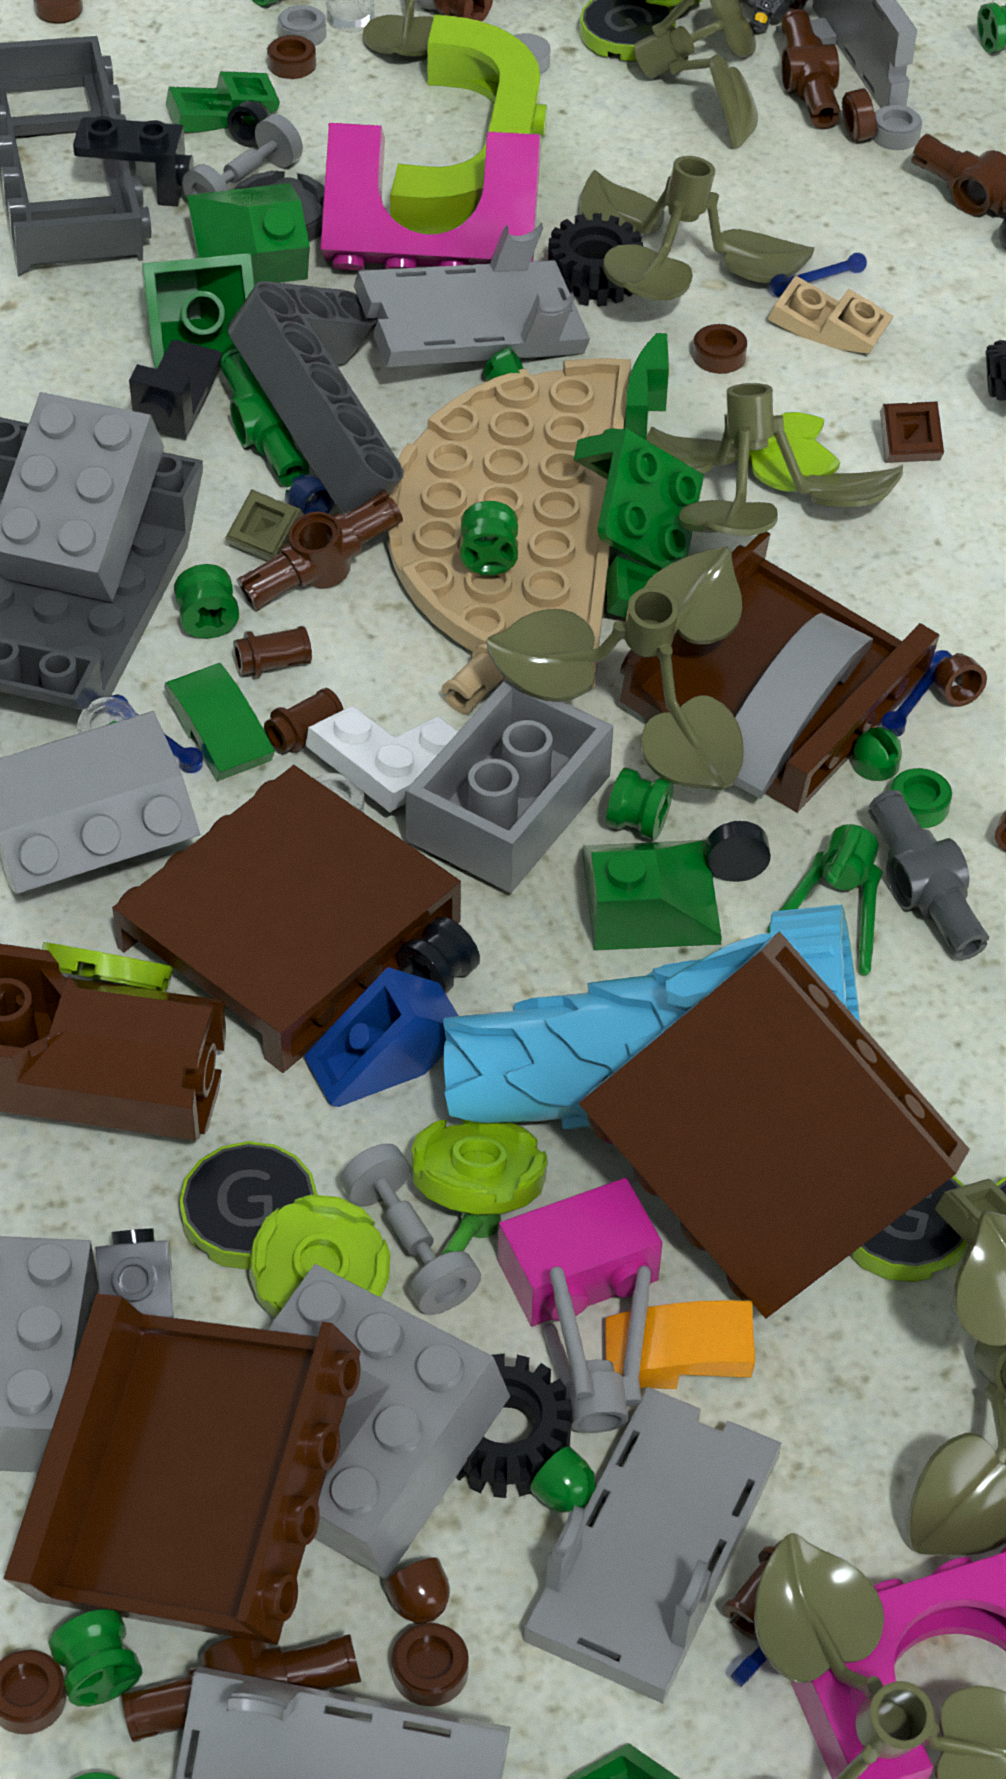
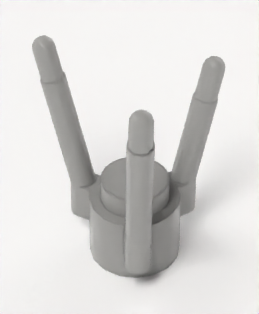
(595, 1390)

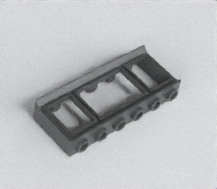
(70, 227)

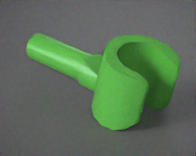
(472, 1226)

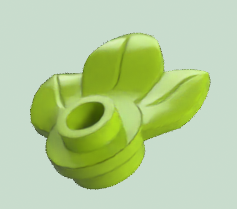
(810, 455)

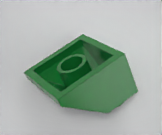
(254, 221)
(195, 300)
(650, 895)

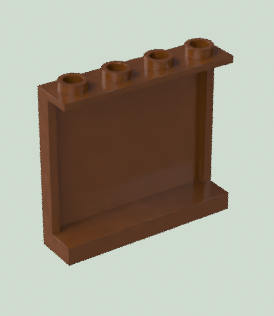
(729, 669)
(288, 910)
(774, 1127)
(185, 1471)

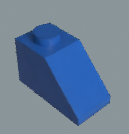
(382, 1038)

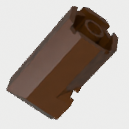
(105, 1050)

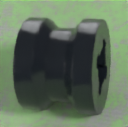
(441, 953)

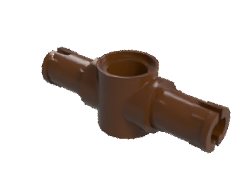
(810, 68)
(974, 180)
(319, 550)
(314, 1666)

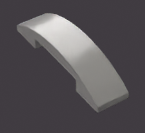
(792, 694)

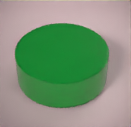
(926, 795)

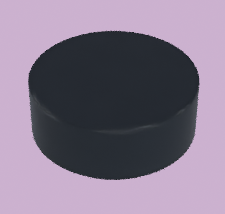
(738, 851)

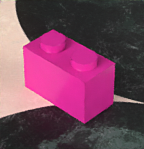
(594, 1239)

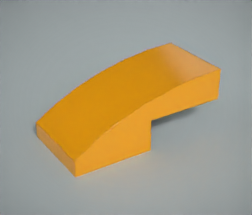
(687, 1340)

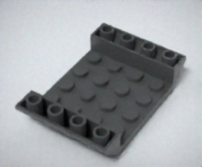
(78, 646)

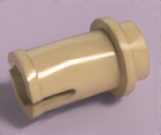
(472, 681)

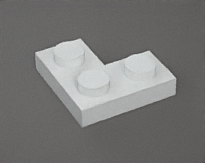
(373, 757)

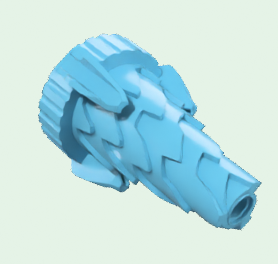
(559, 1047)

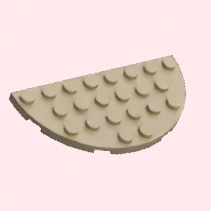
(514, 447)

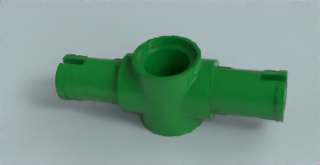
(258, 421)

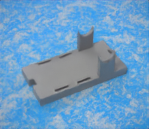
(875, 41)
(473, 309)
(642, 1571)
(285, 1732)

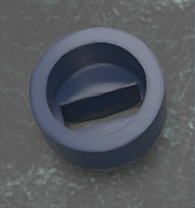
(302, 489)

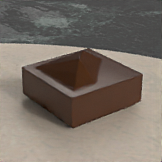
(911, 432)

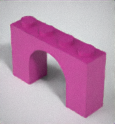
(362, 231)
(953, 1600)

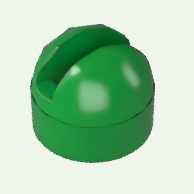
(502, 363)
(871, 754)
(564, 1481)

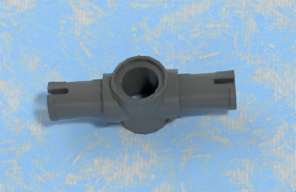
(928, 875)

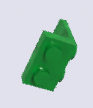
(641, 495)

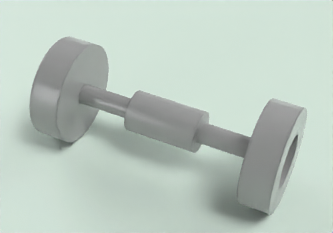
(276, 141)
(444, 1279)

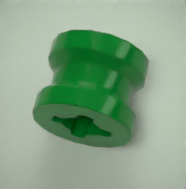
(992, 27)
(489, 538)
(206, 601)
(639, 803)
(95, 1657)

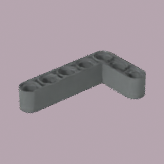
(292, 347)

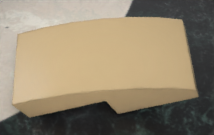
(845, 324)

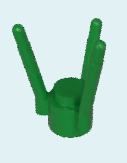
(845, 865)

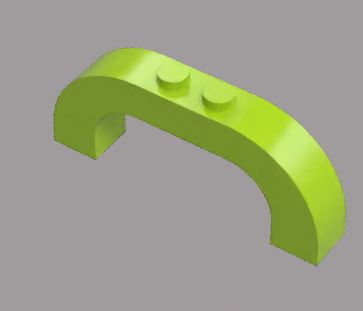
(495, 65)

